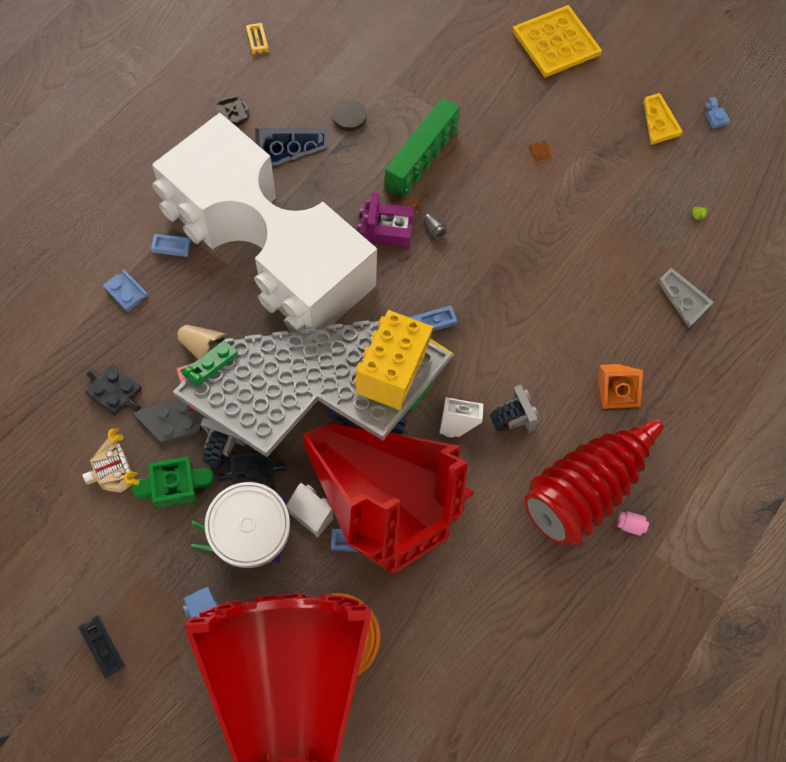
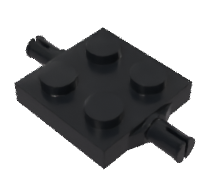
(113, 390)
(252, 468)

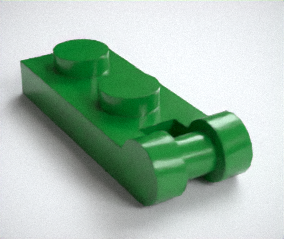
(210, 363)

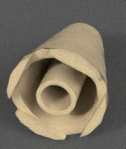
(200, 340)

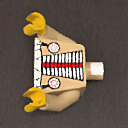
(111, 466)

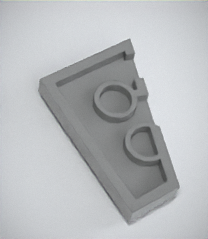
(684, 296)

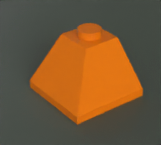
(620, 386)

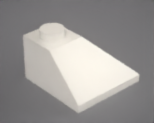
(460, 417)

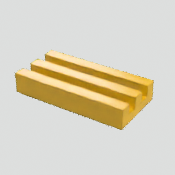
(259, 48)

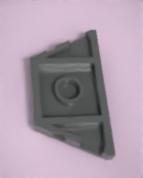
(170, 421)

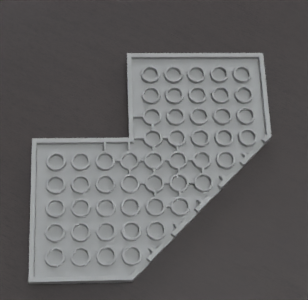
(286, 373)

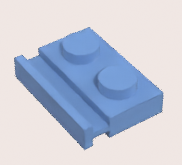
(125, 291)

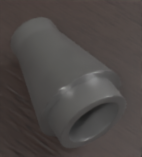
(436, 228)

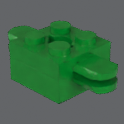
(173, 482)

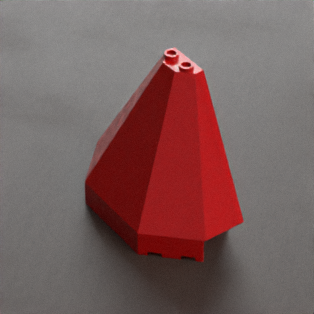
(389, 493)

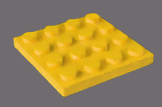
(556, 41)

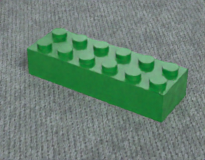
(421, 148)

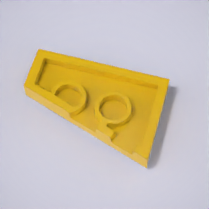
(660, 120)

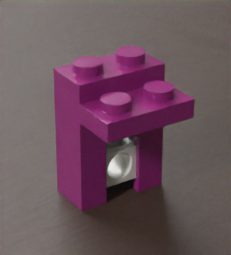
(388, 217)

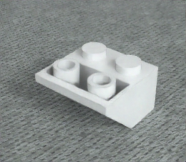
(310, 510)

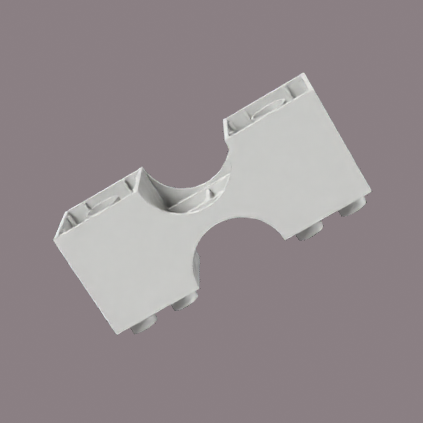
(223, 192)

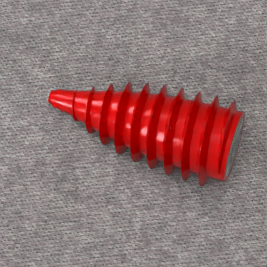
(589, 483)

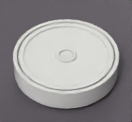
(247, 525)

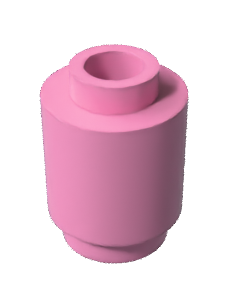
(632, 523)

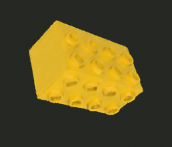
(392, 359)

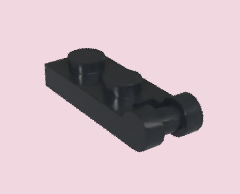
(102, 647)

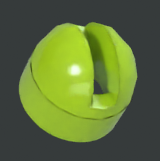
(699, 212)

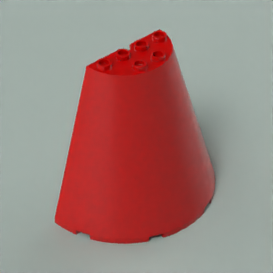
(281, 673)

